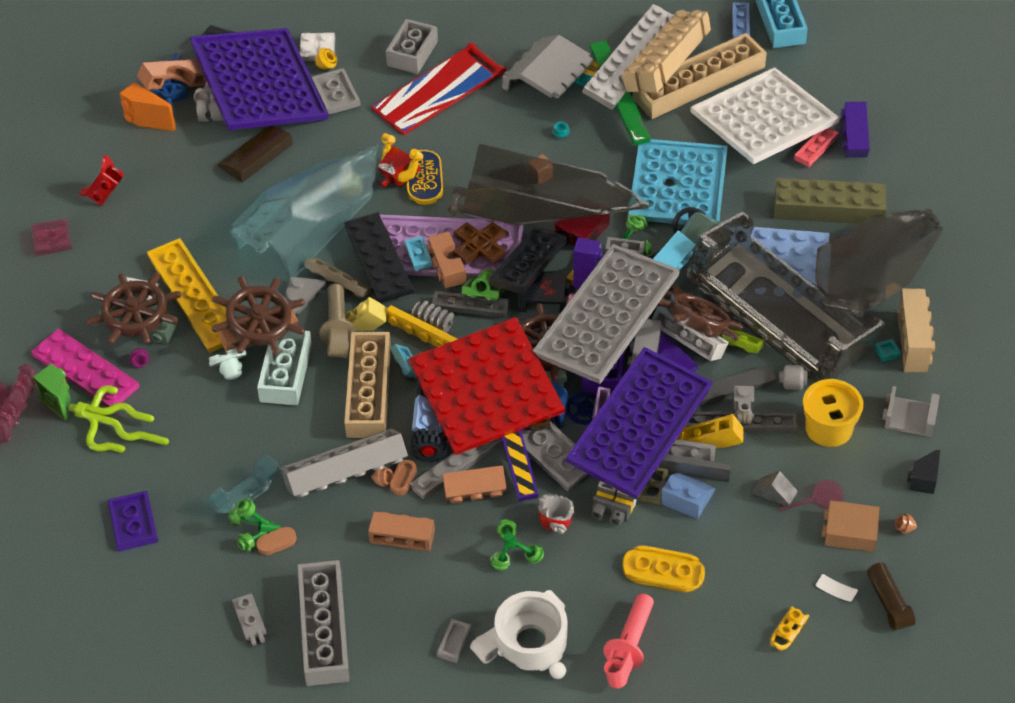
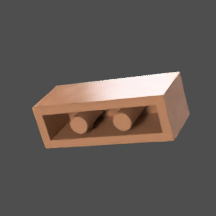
(474, 484)
(401, 531)

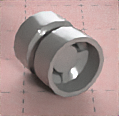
(208, 110)

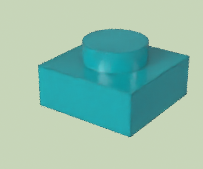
(887, 350)

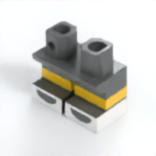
(613, 504)

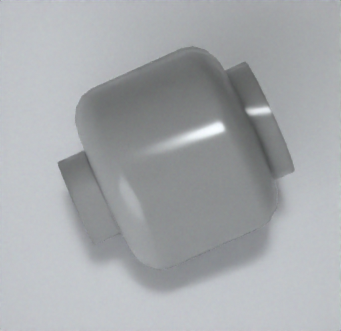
(793, 377)

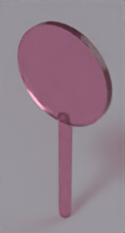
(822, 494)

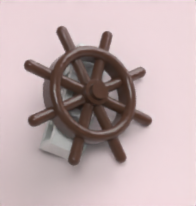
(696, 323)

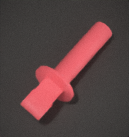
(624, 653)

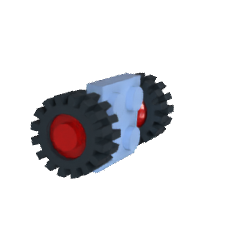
(429, 440)

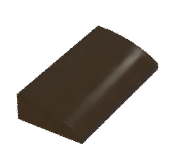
(256, 153)

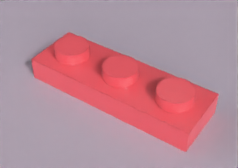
(816, 147)

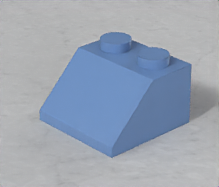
(686, 495)

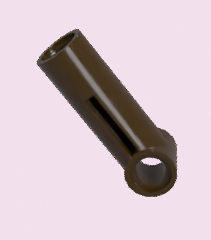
(898, 613)

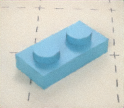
(418, 253)
(402, 356)

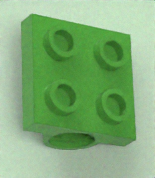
(480, 286)

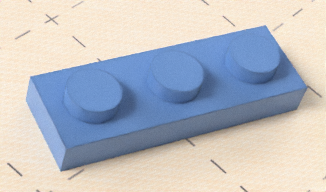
(740, 19)

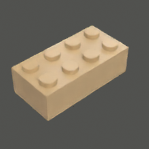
(915, 330)

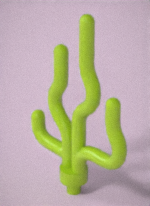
(95, 414)

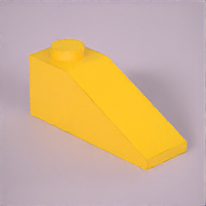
(720, 432)

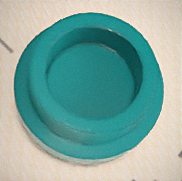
(561, 129)

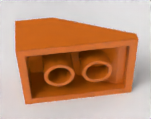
(146, 108)

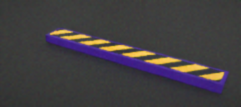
(520, 466)

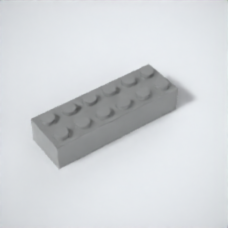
(344, 462)
(323, 623)

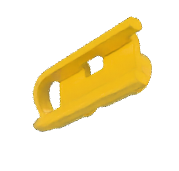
(785, 630)

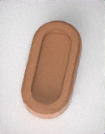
(402, 477)
(276, 541)

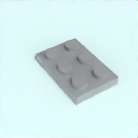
(336, 91)

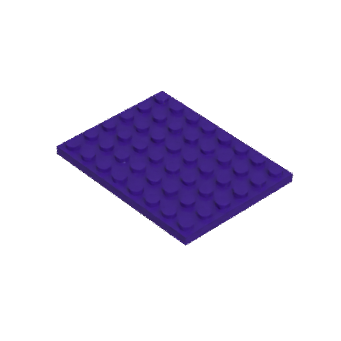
(258, 78)

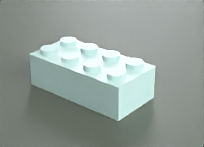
(285, 373)

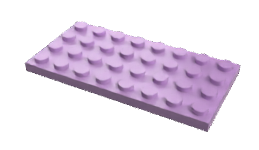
(407, 227)

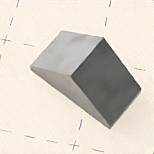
(776, 489)

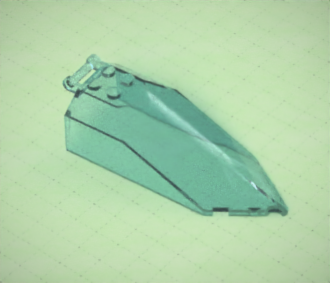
(308, 208)

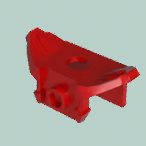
(104, 183)

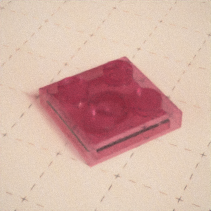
(51, 236)

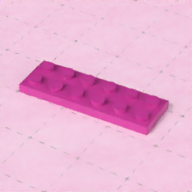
(84, 367)

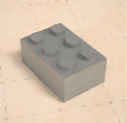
(411, 46)

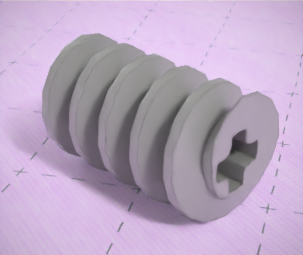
(433, 315)

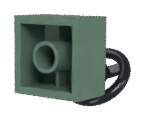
(695, 225)

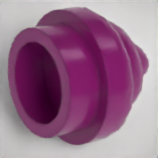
(139, 357)

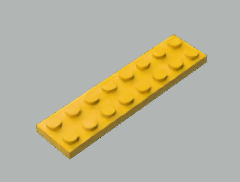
(183, 274)

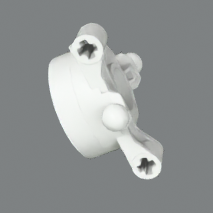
(523, 612)

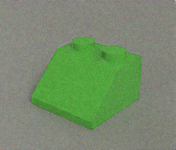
(54, 390)

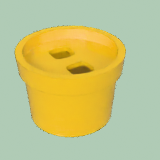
(833, 397)

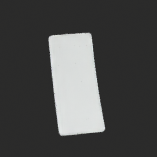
(836, 588)

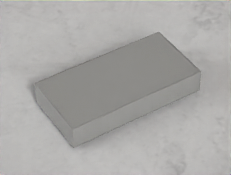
(454, 640)

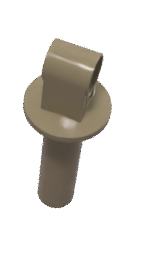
(337, 330)

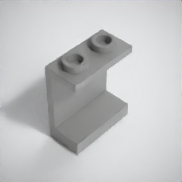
(910, 415)

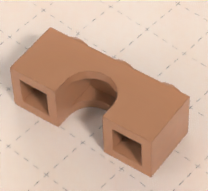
(449, 271)

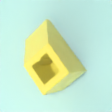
(367, 315)

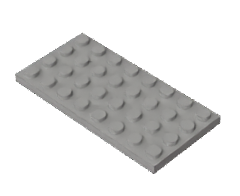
(606, 313)

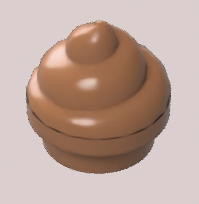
(382, 476)
(905, 523)

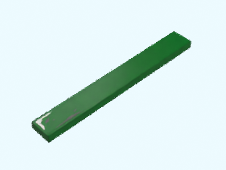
(626, 106)

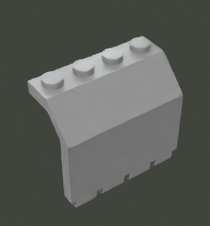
(549, 66)

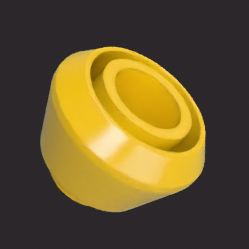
(325, 59)

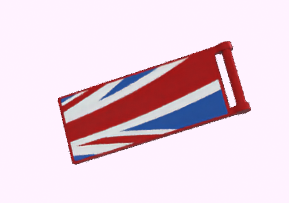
(437, 89)

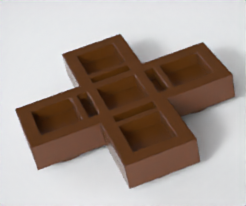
(479, 243)

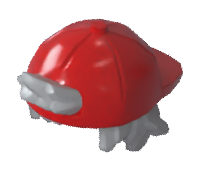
(555, 513)

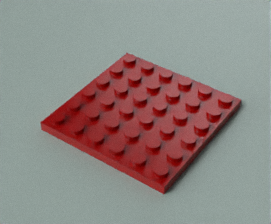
(486, 386)

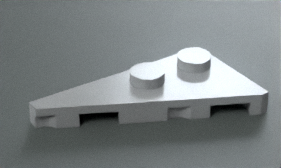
(303, 289)

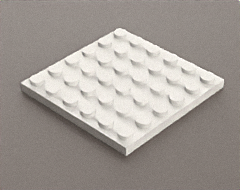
(764, 115)

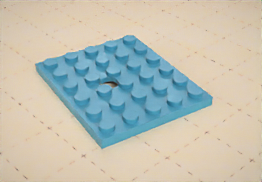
(697, 176)

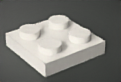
(313, 42)

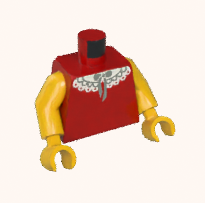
(396, 164)

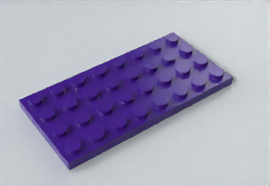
(639, 422)

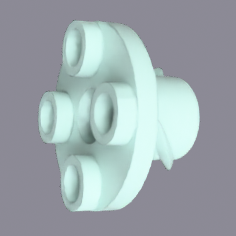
(229, 363)

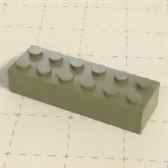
(828, 200)

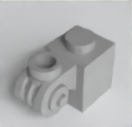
(743, 403)

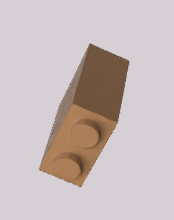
(851, 526)

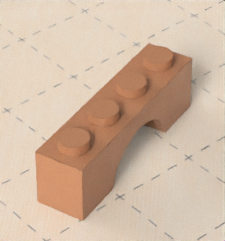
(154, 73)

